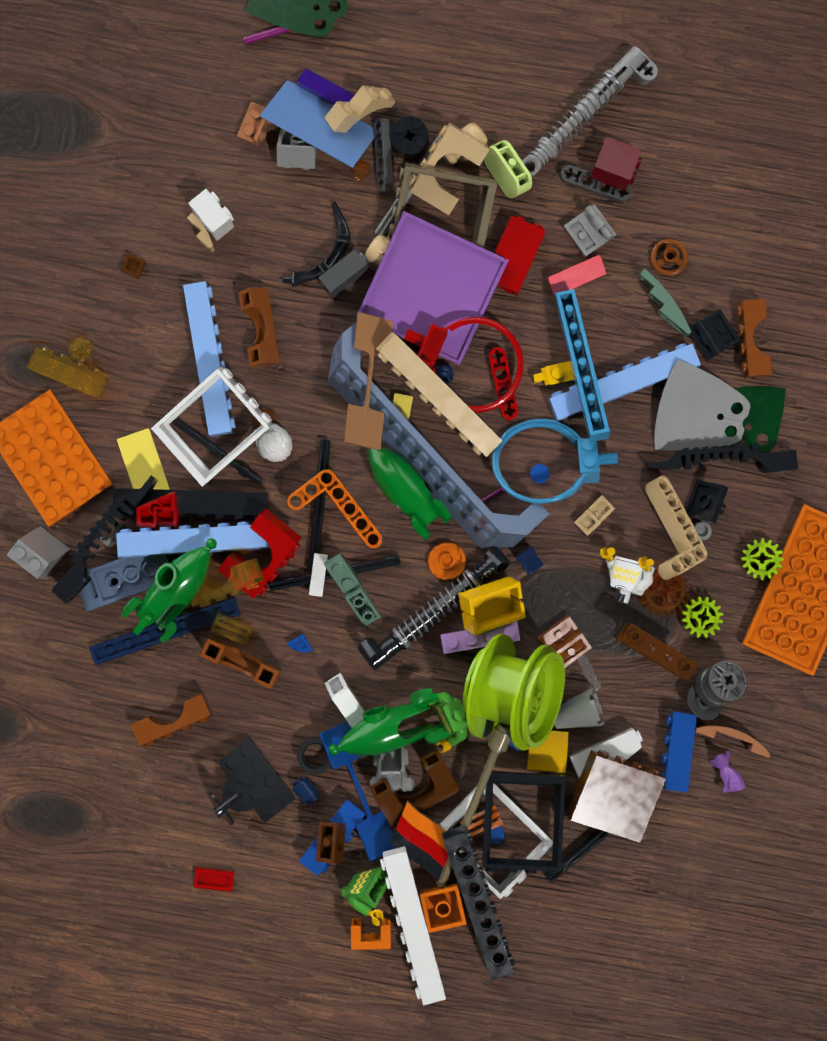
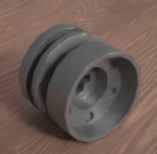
(720, 684)

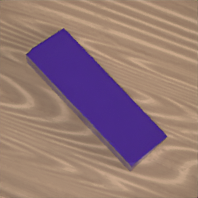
(323, 88)

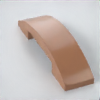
(754, 746)

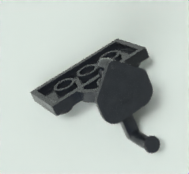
(253, 785)

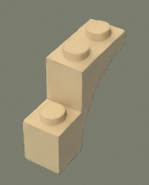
(366, 100)

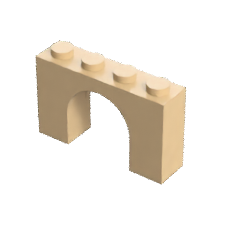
(451, 141)

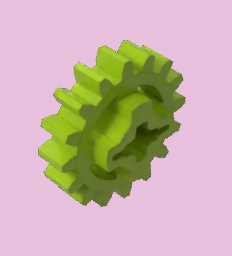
(762, 567)
(703, 609)

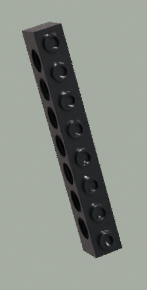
(497, 966)

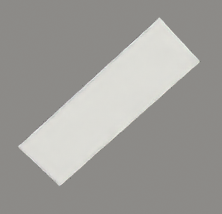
(318, 575)

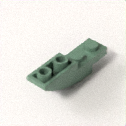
(352, 589)

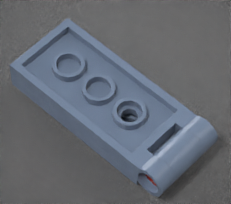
(133, 576)

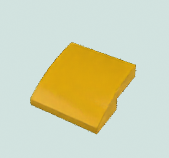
(550, 755)

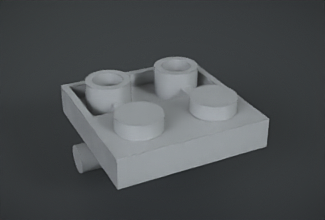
(589, 230)

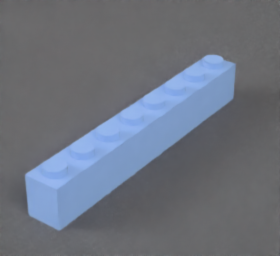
(207, 356)
(626, 381)
(185, 539)

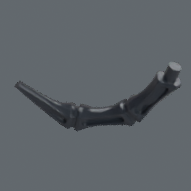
(341, 244)

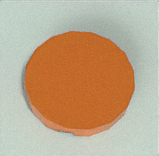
(447, 561)

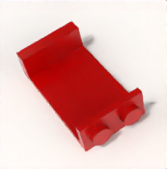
(518, 246)

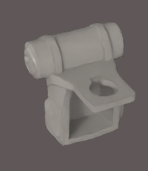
(393, 767)

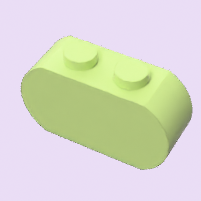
(508, 169)

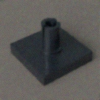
(706, 501)

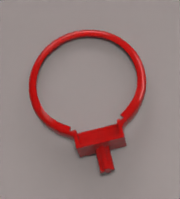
(435, 337)

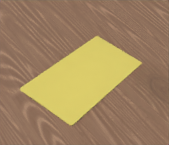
(142, 459)

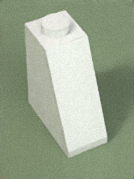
(345, 699)

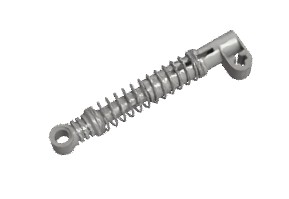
(590, 104)

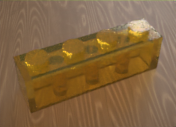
(68, 373)

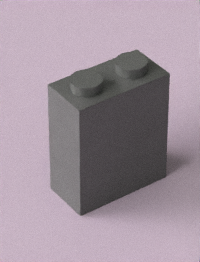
(344, 273)

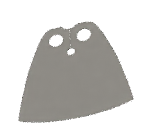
(691, 409)

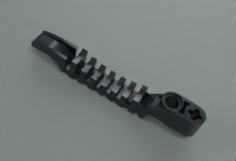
(769, 461)
(77, 578)

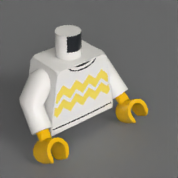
(627, 574)

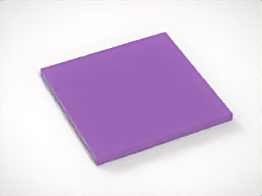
(433, 280)

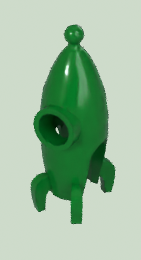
(406, 490)
(166, 601)
(379, 728)

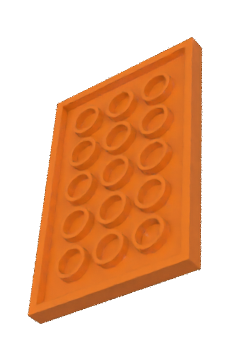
(51, 458)

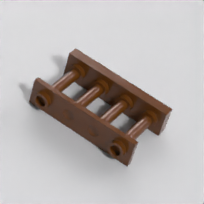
(657, 651)

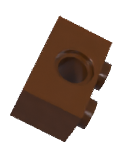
(330, 842)

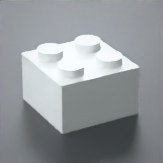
(211, 214)

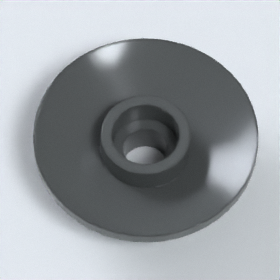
(699, 708)

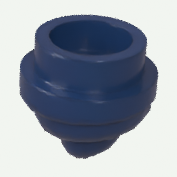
(445, 373)

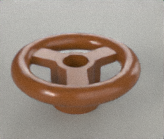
(669, 250)

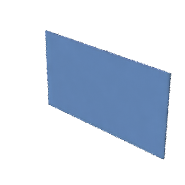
(303, 117)

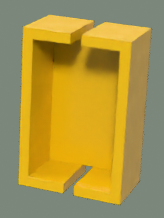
(491, 605)

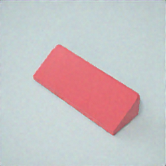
(577, 275)

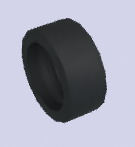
(302, 762)

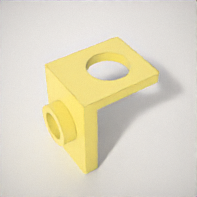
(403, 404)

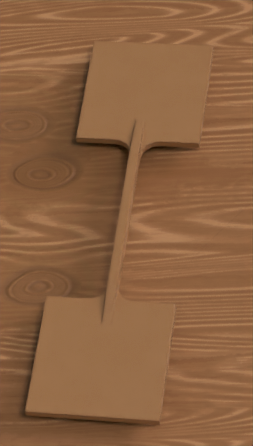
(362, 423)

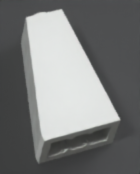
(621, 744)

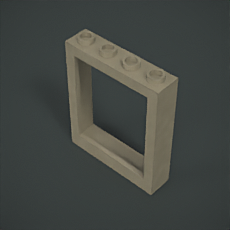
(485, 204)

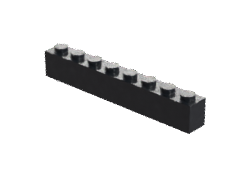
(208, 502)

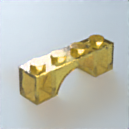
(242, 576)

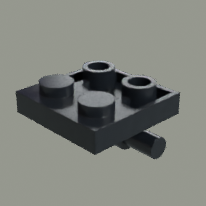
(713, 334)

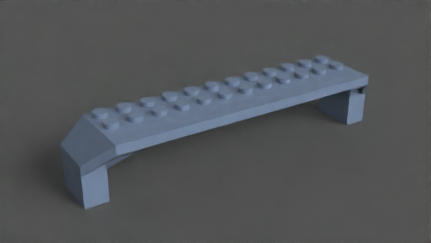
(400, 436)

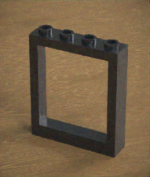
(529, 865)

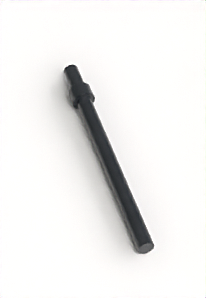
(244, 470)

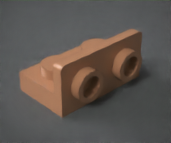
(253, 125)

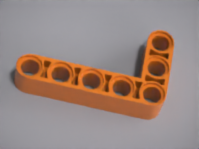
(339, 504)

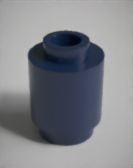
(305, 790)

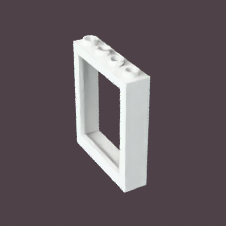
(184, 452)
(542, 848)

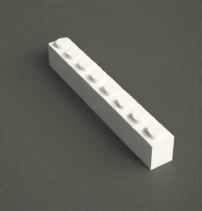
(414, 926)

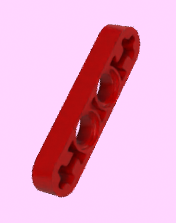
(500, 384)

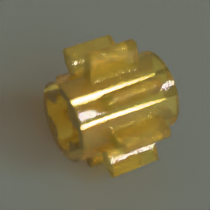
(80, 349)

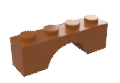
(257, 306)
(755, 363)
(149, 729)

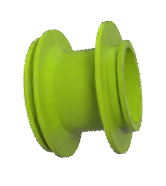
(514, 692)

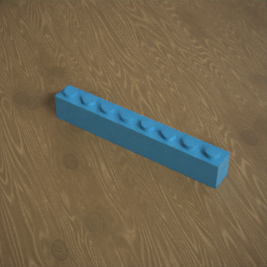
(582, 366)

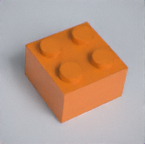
(442, 907)

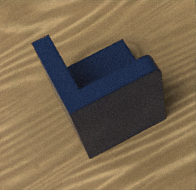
(529, 561)

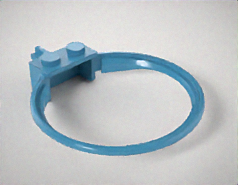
(588, 458)

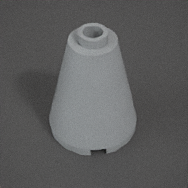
(580, 711)

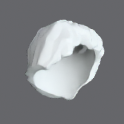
(274, 444)

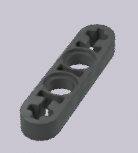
(383, 154)
(594, 187)

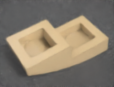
(203, 235)
(595, 515)

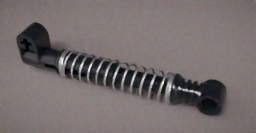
(400, 638)

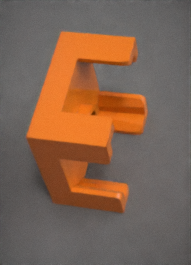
(370, 940)

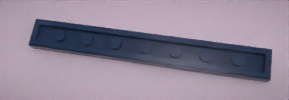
(151, 635)

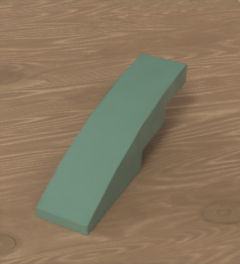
(669, 310)

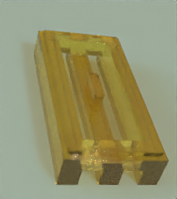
(235, 622)

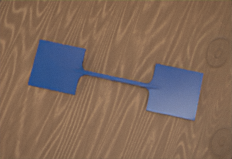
(375, 829)

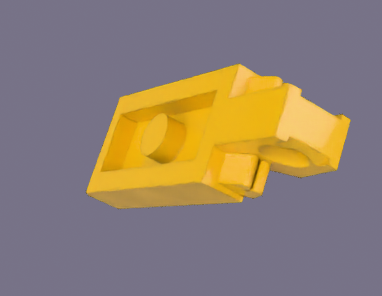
(555, 374)

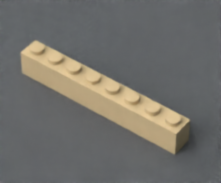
(435, 391)

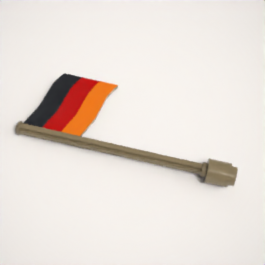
(424, 836)

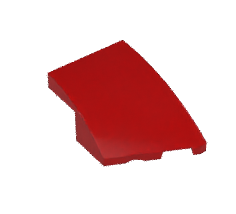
(159, 513)

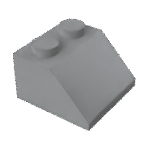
(295, 152)

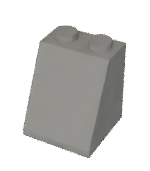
(39, 553)

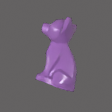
(731, 777)

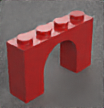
(282, 543)

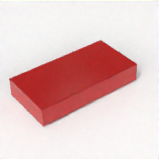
(214, 879)

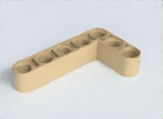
(679, 528)

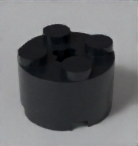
(412, 128)

